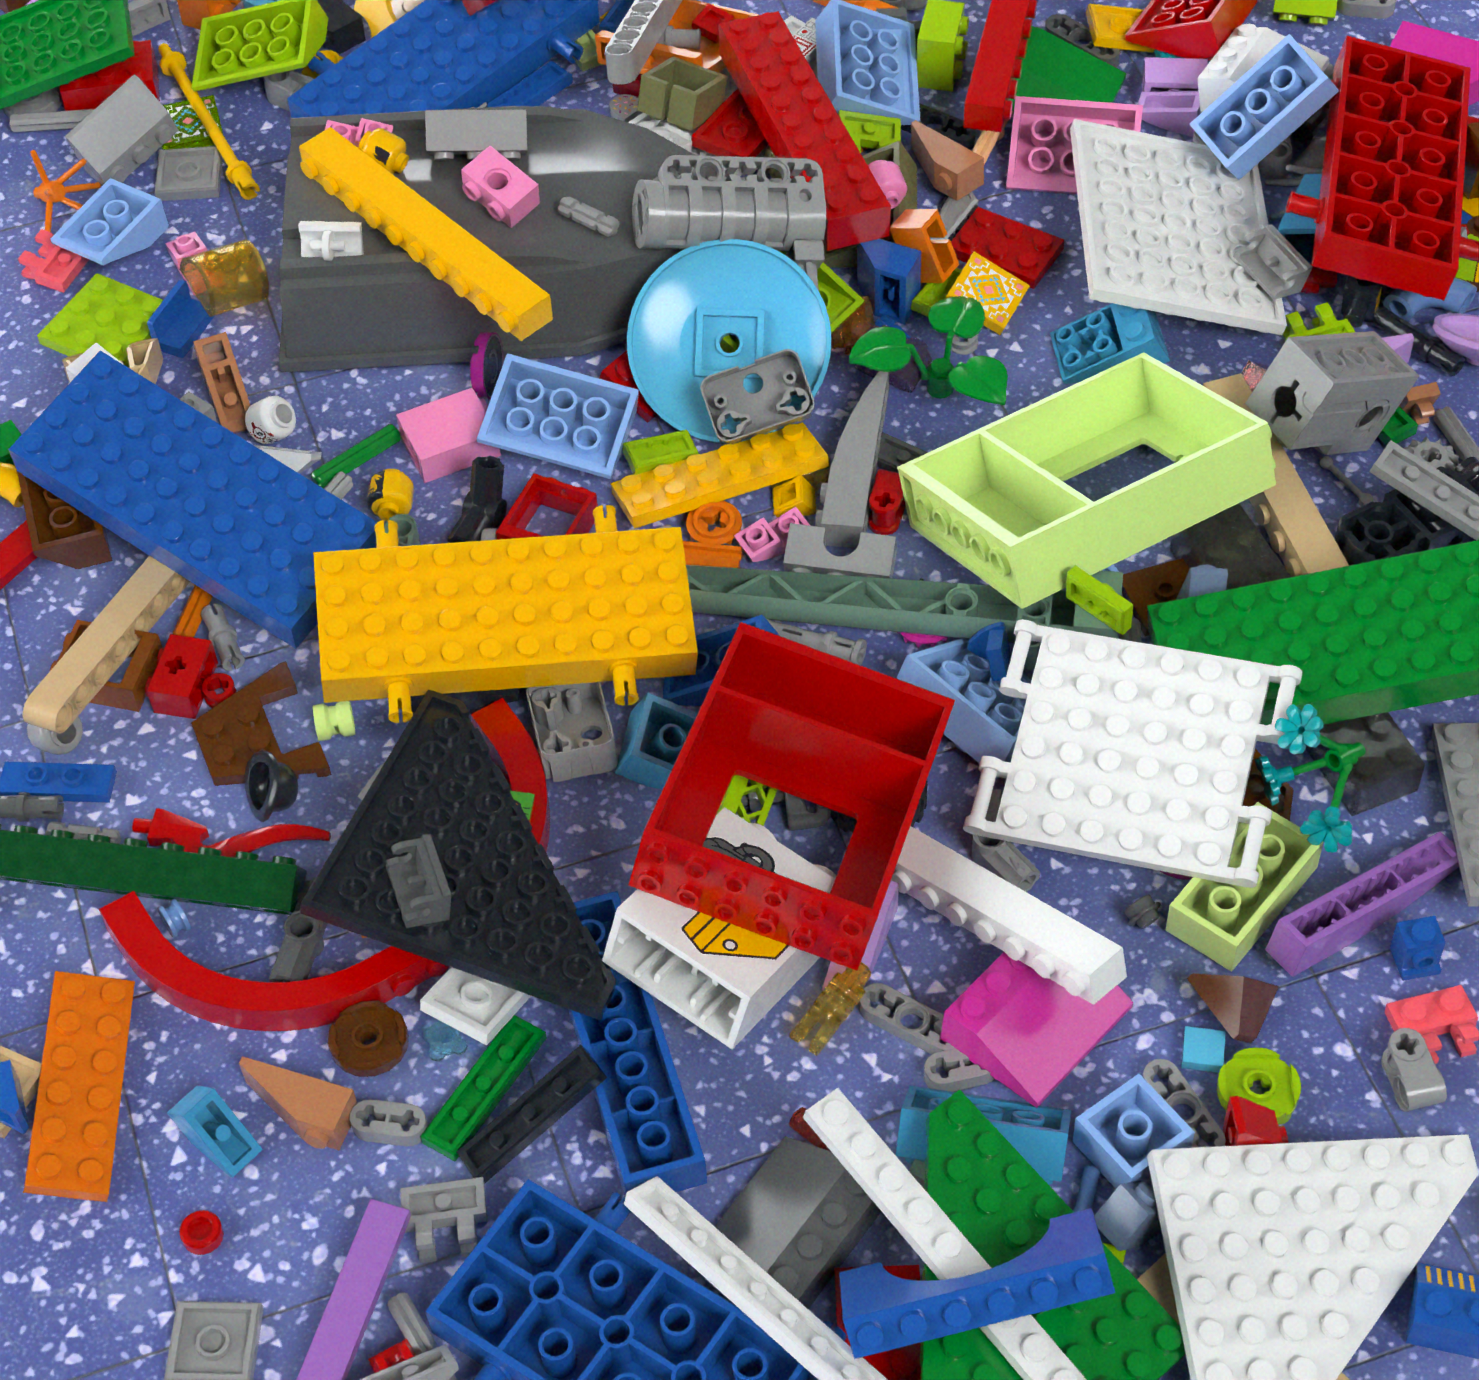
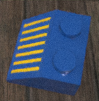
(1444, 1310)

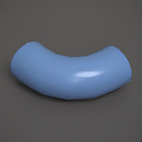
(1407, 304)

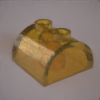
(227, 276)

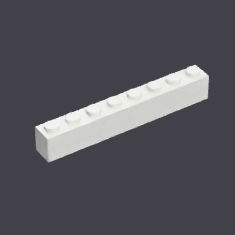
(1009, 918)

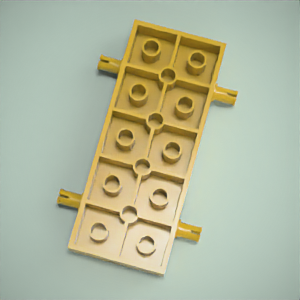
(503, 614)

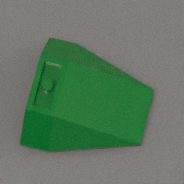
(1065, 72)

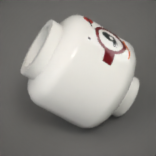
(270, 419)

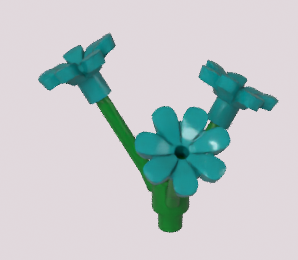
(1303, 730)

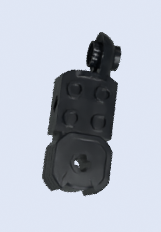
(1401, 524)

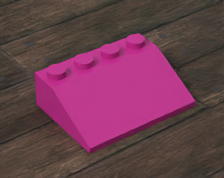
(1028, 1027)

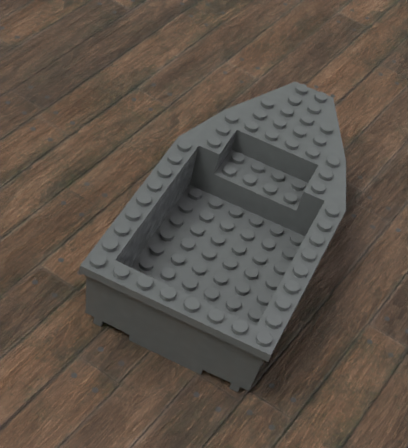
(397, 313)

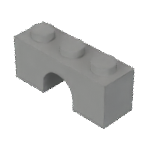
(808, 554)

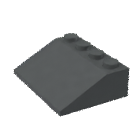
(799, 1217)

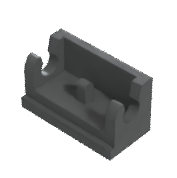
(419, 882)

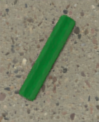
(356, 455)

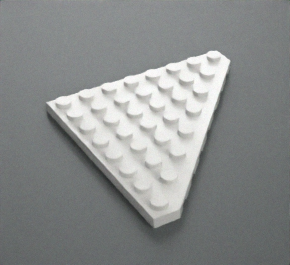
(1297, 1245)

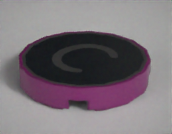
(487, 364)

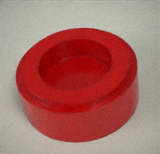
(201, 1232)

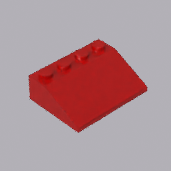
(1188, 26)

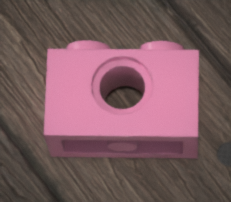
(493, 171)

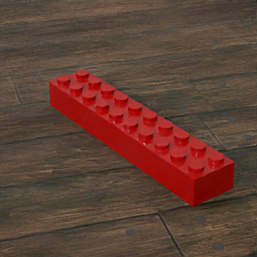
(804, 124)

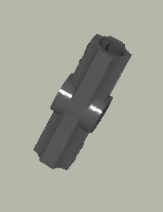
(298, 952)

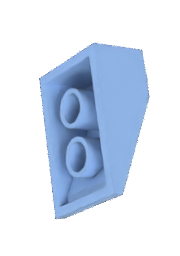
(113, 224)

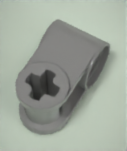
(282, 85)
(1412, 1071)

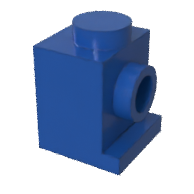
(1417, 947)

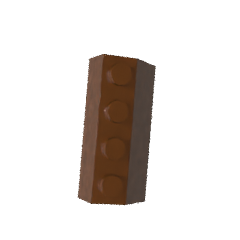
(62, 531)

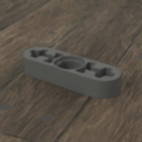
(1072, 31)

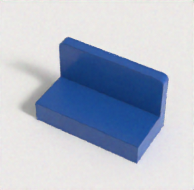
(178, 321)

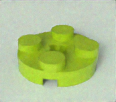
(1263, 1066)

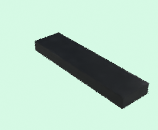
(532, 1114)

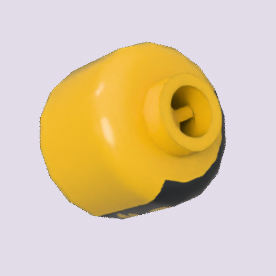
(390, 494)

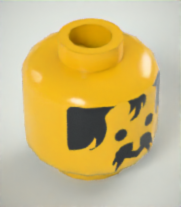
(385, 149)

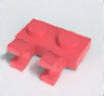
(57, 269)
(1436, 1015)

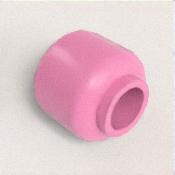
(890, 180)

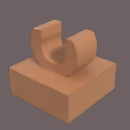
(1420, 402)

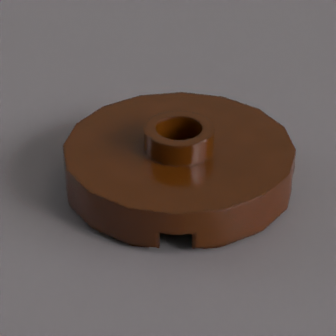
(365, 1022)

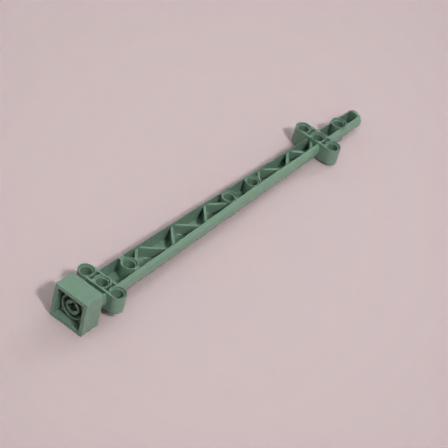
(868, 602)

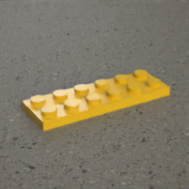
(719, 474)

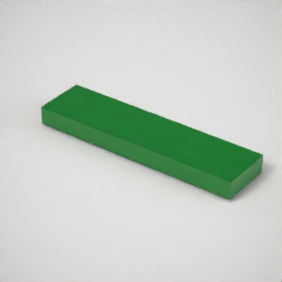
(483, 1087)

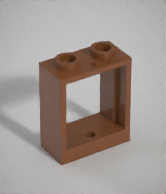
(131, 690)

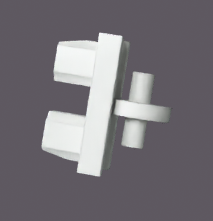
(330, 239)

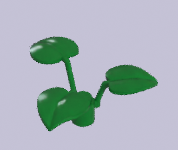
(979, 378)

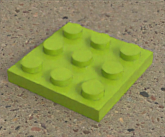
(101, 314)

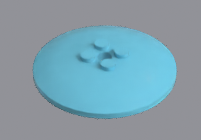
(713, 294)

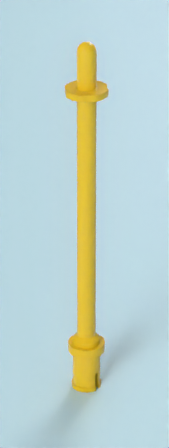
(238, 171)

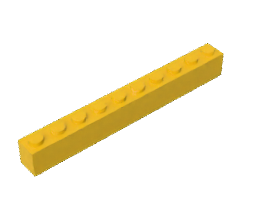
(426, 234)

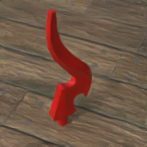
(175, 829)

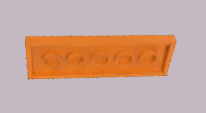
(79, 1087)

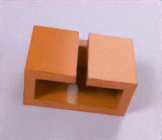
(914, 230)

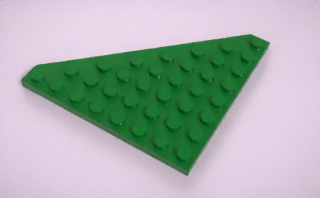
(1004, 1213)

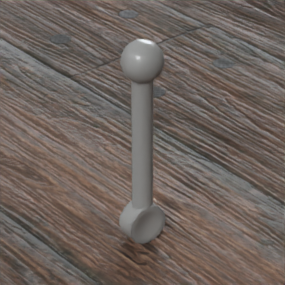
(1364, 498)

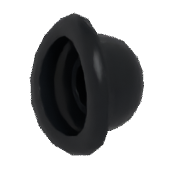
(269, 785)

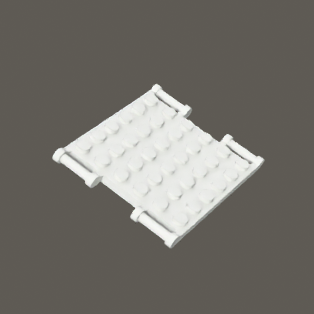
(1133, 754)

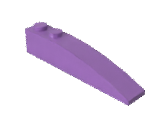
(1360, 904)

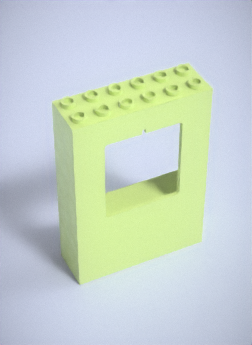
(1014, 523)

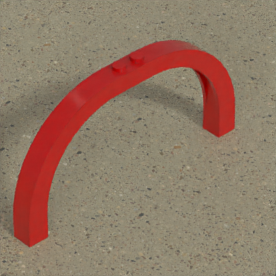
(319, 999)

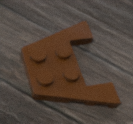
(240, 728)

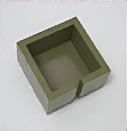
(681, 93)

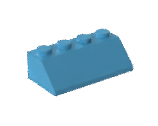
(1034, 1132)

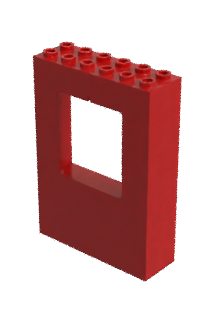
(817, 734)

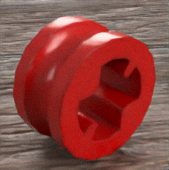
(214, 682)

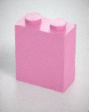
(444, 434)

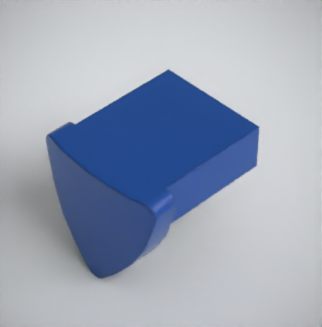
(993, 645)

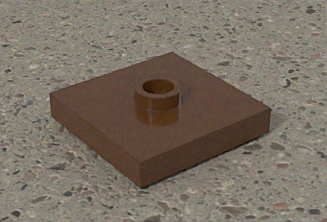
(1153, 586)

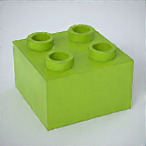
(941, 45)

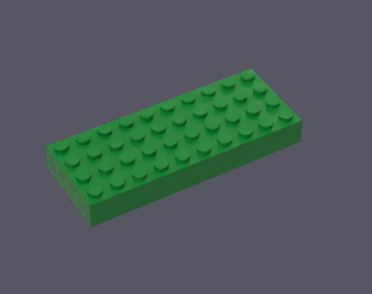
(1361, 632)

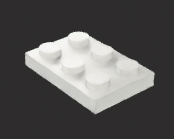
(472, 1004)

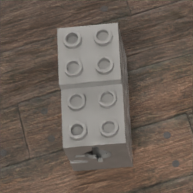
(1332, 391)

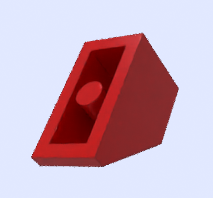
(1251, 1124)

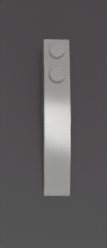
(854, 468)

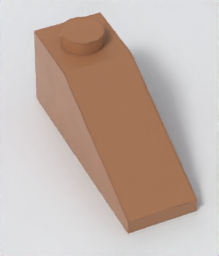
(946, 163)
(223, 381)
(307, 1104)

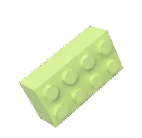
(1229, 918)

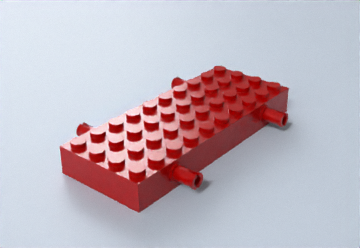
(1393, 170)

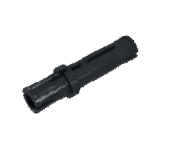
(1429, 348)

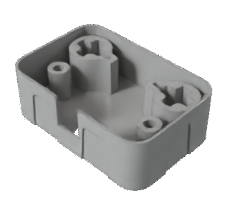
(758, 411)
(560, 719)

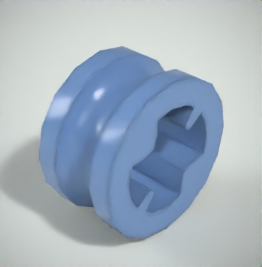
(174, 918)

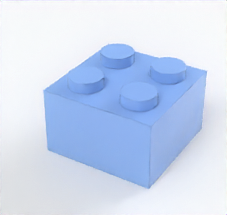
(1125, 1128)

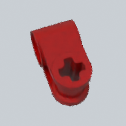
(886, 503)

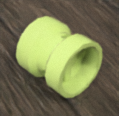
(333, 720)

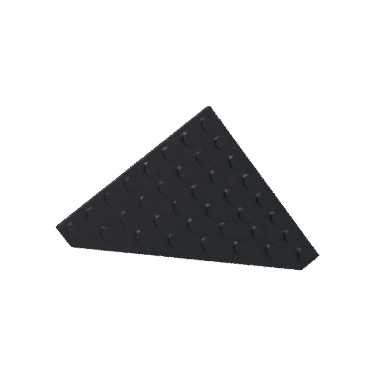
(506, 903)

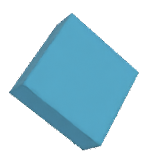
(1203, 1049)

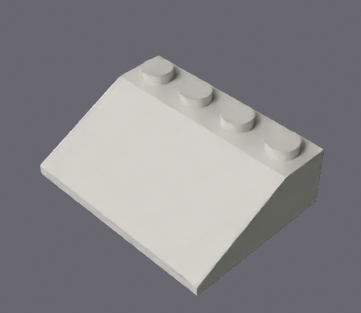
(1237, 56)

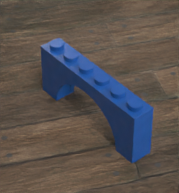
(897, 1312)

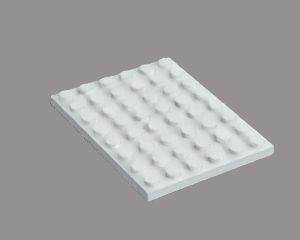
(1166, 225)

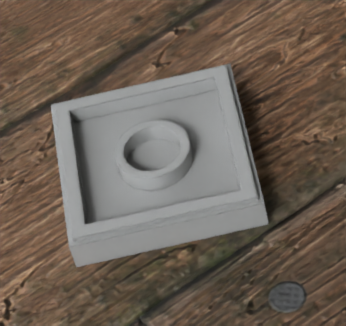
(188, 173)
(214, 1341)

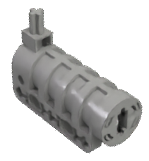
(772, 211)

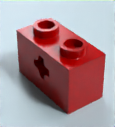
(179, 675)

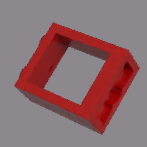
(549, 493)

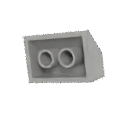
(475, 130)
(122, 132)

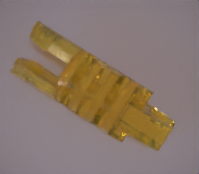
(832, 1007)

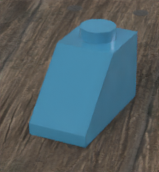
(214, 1129)

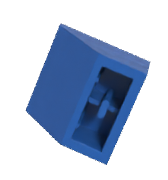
(889, 277)

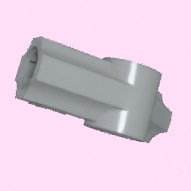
(1003, 857)

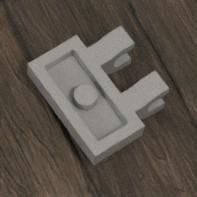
(445, 1205)

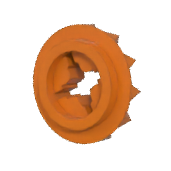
(698, 521)

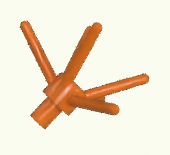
(55, 191)

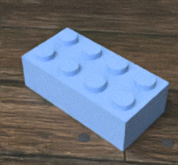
(1264, 107)

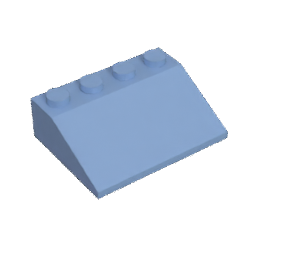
(867, 61)
(559, 416)
(982, 717)

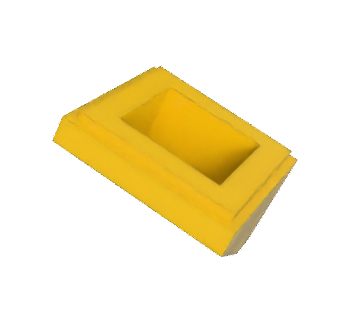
(792, 494)

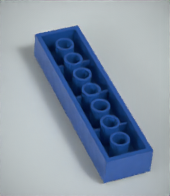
(642, 1094)

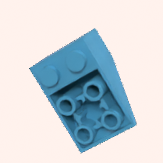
(1106, 340)

